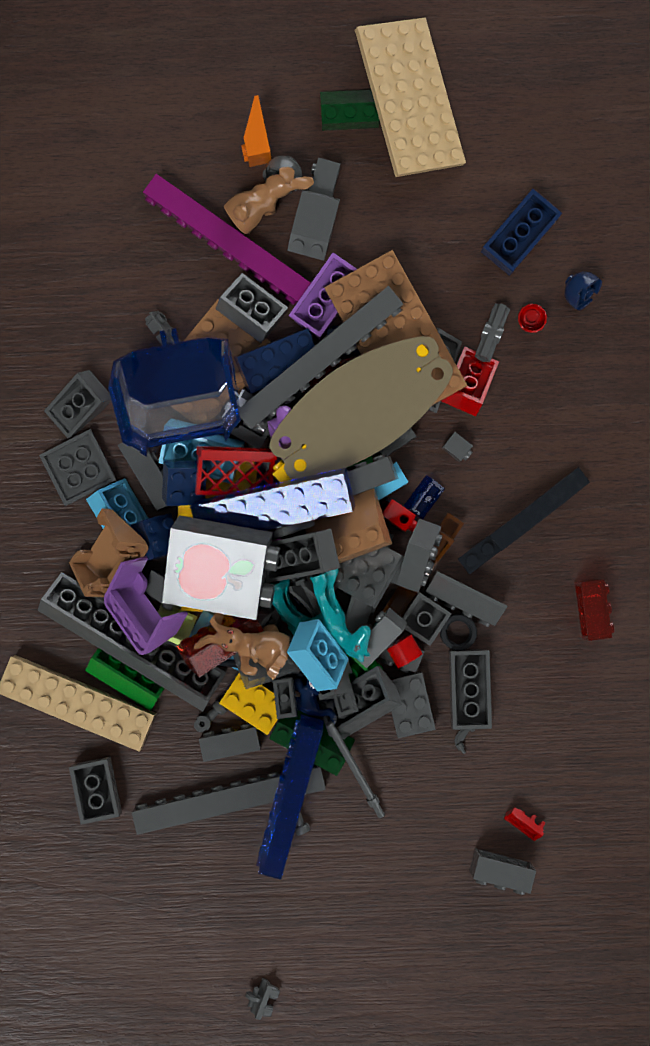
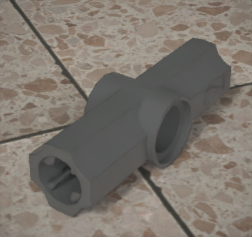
(492, 332)

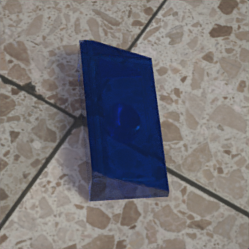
(424, 497)

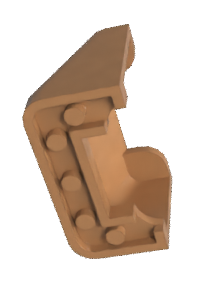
(115, 544)

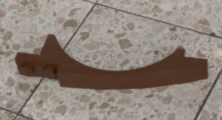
(402, 596)

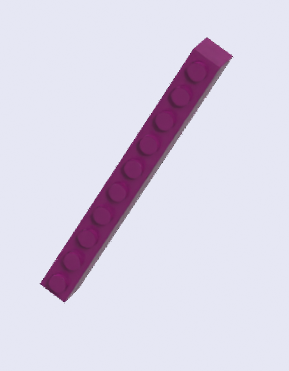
(226, 238)

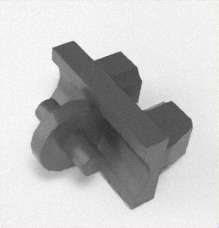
(259, 998)

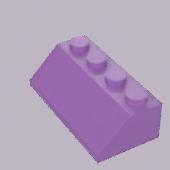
(315, 307)

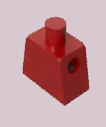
(393, 511)

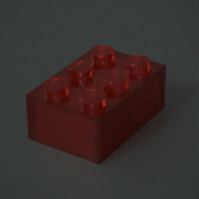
(594, 609)

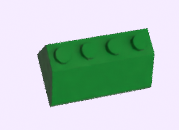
(124, 679)

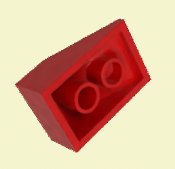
(478, 378)

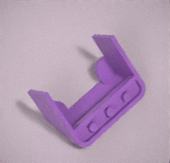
(135, 612)

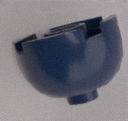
(580, 289)

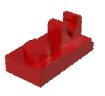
(525, 824)

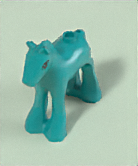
(330, 616)

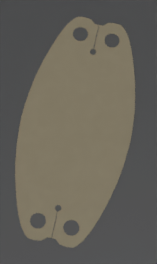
(361, 407)

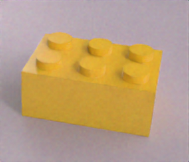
(252, 704)

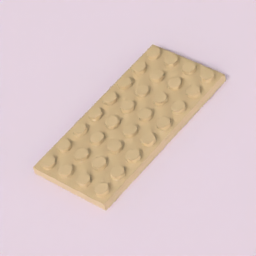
(410, 96)

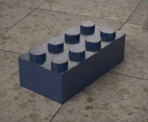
(521, 232)
(267, 362)

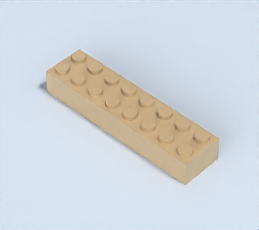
(76, 702)

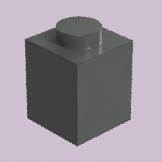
(458, 447)

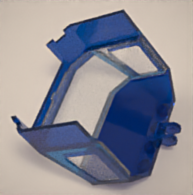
(175, 392)

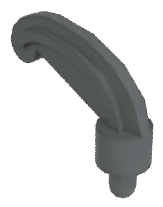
(460, 737)

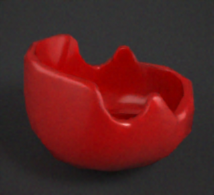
(532, 318)

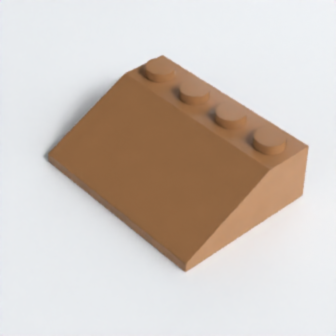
(359, 530)

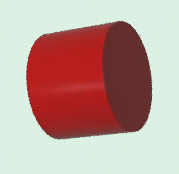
(404, 651)

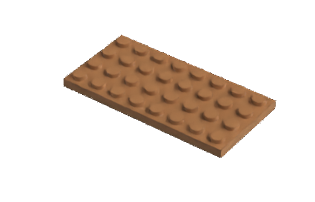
(365, 283)

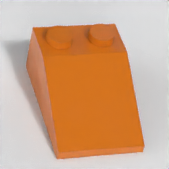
(256, 146)

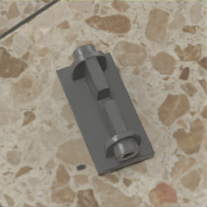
(157, 322)

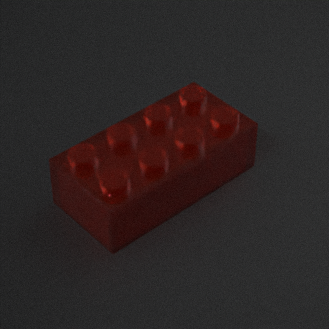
(211, 654)

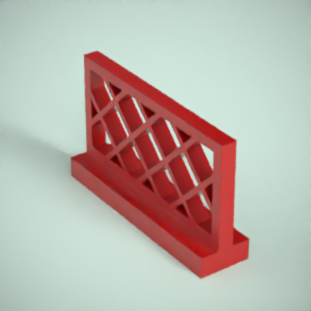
(232, 454)

